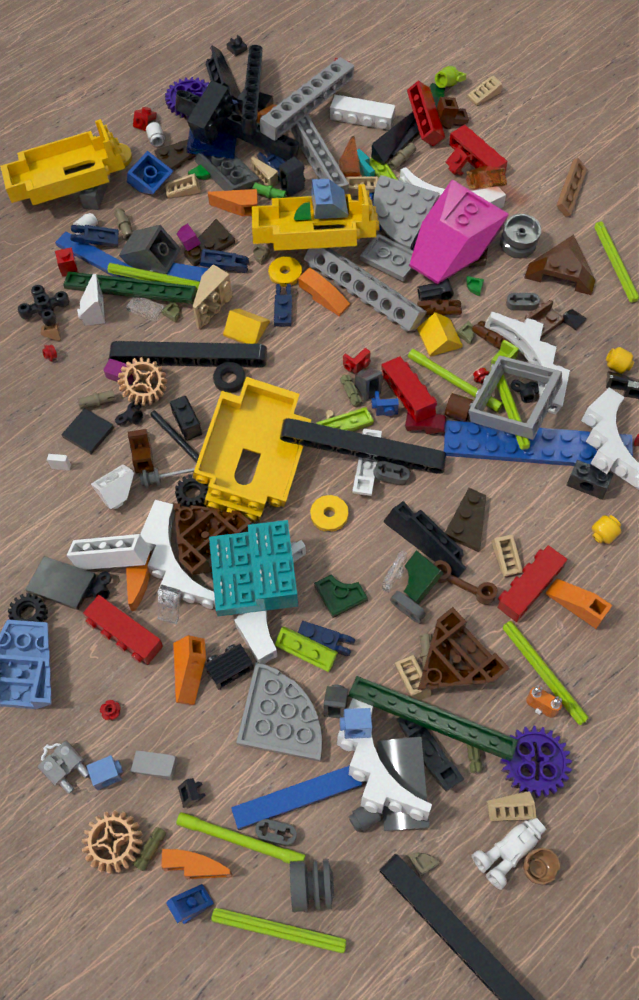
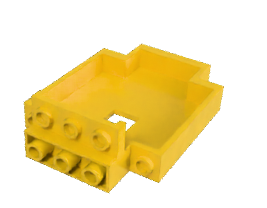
(41, 169)
(277, 224)
(251, 424)

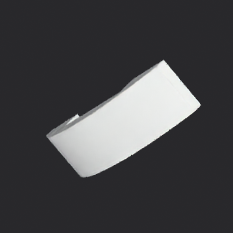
(364, 475)

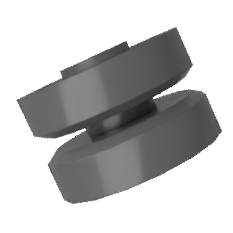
(520, 235)

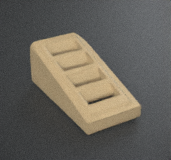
(492, 84)
(264, 172)
(354, 181)
(188, 186)
(509, 539)
(412, 690)
(524, 808)

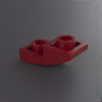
(432, 425)

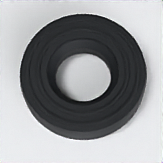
(229, 367)

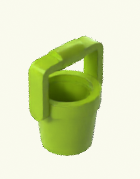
(449, 77)

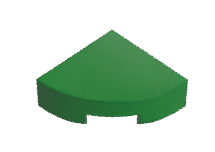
(200, 172)
(303, 212)
(474, 285)

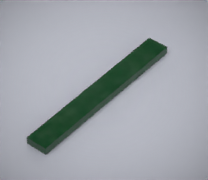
(133, 287)
(433, 718)

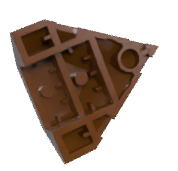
(564, 262)
(195, 527)
(458, 657)

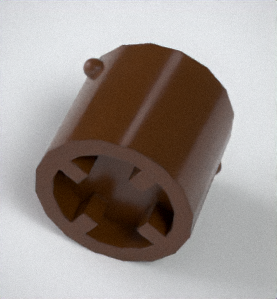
(458, 407)

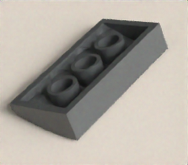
(228, 172)
(406, 765)

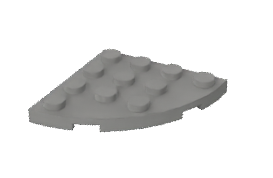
(402, 209)
(279, 717)

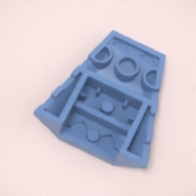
(25, 665)

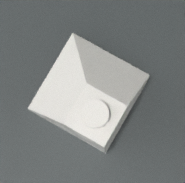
(92, 304)
(114, 486)

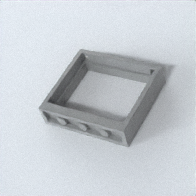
(503, 364)

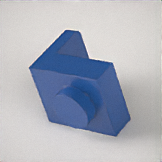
(384, 406)

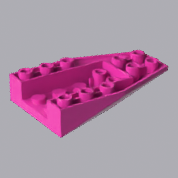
(455, 233)

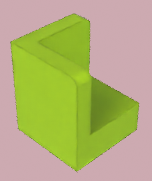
(506, 350)

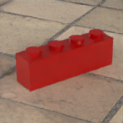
(425, 113)
(476, 148)
(409, 389)
(532, 583)
(123, 630)

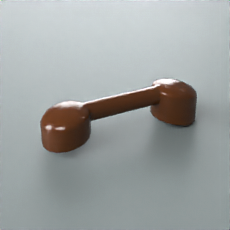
(484, 593)

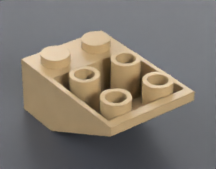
(211, 295)

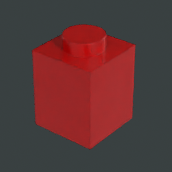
(66, 261)

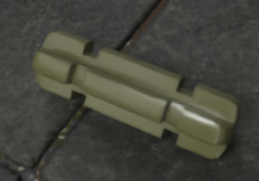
(351, 390)
(474, 757)
(150, 849)

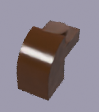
(450, 112)
(141, 450)

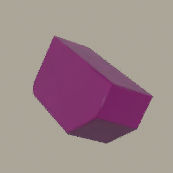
(188, 237)
(112, 370)

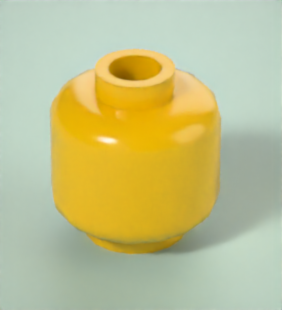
(619, 360)
(606, 529)

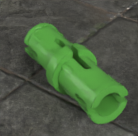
(269, 191)

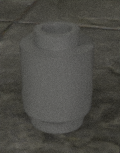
(363, 819)

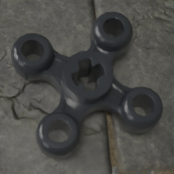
(43, 305)

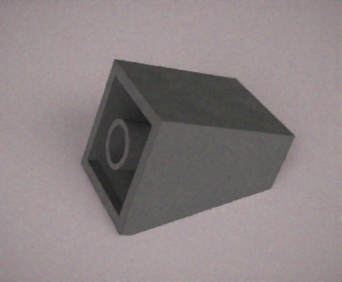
(150, 250)

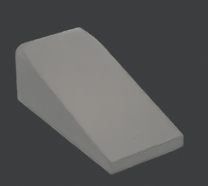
(154, 764)

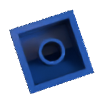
(148, 174)

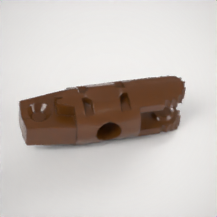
(442, 307)
(488, 335)

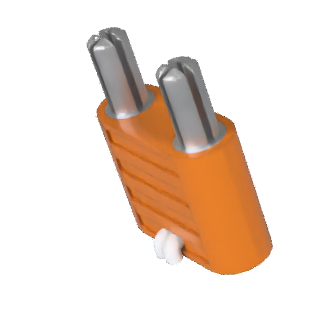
(543, 702)

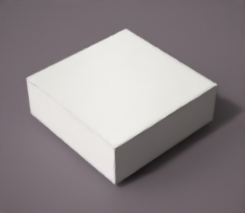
(59, 462)

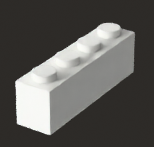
(362, 112)
(109, 552)

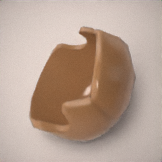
(541, 866)

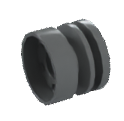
(310, 885)

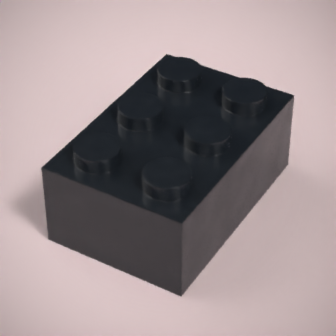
(211, 113)

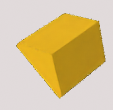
(245, 326)
(439, 335)

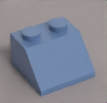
(328, 199)

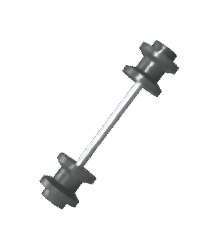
(154, 477)

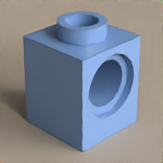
(356, 723)
(105, 772)

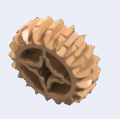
(134, 369)
(121, 839)

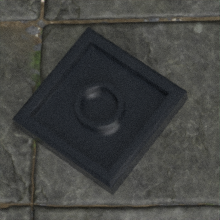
(87, 431)

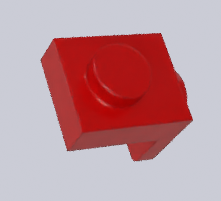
(142, 117)
(457, 161)
(355, 365)

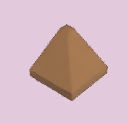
(51, 331)

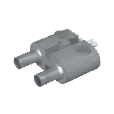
(61, 763)

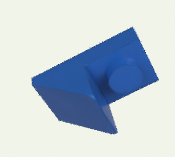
(189, 904)

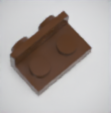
(546, 315)

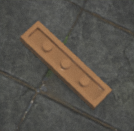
(571, 187)

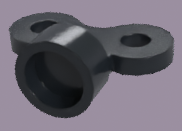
(526, 391)
(132, 415)
(99, 587)

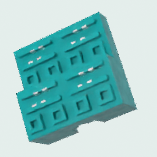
(253, 570)

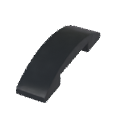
(434, 758)

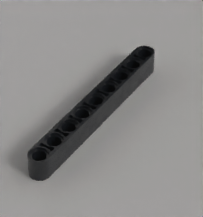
(252, 90)
(282, 147)
(190, 353)
(362, 446)
(453, 931)

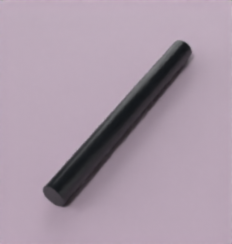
(179, 440)

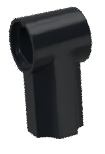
(433, 291)

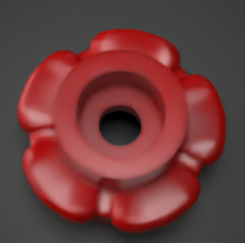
(49, 352)
(480, 374)
(115, 710)

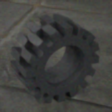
(186, 485)
(24, 602)

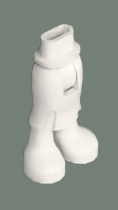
(510, 849)

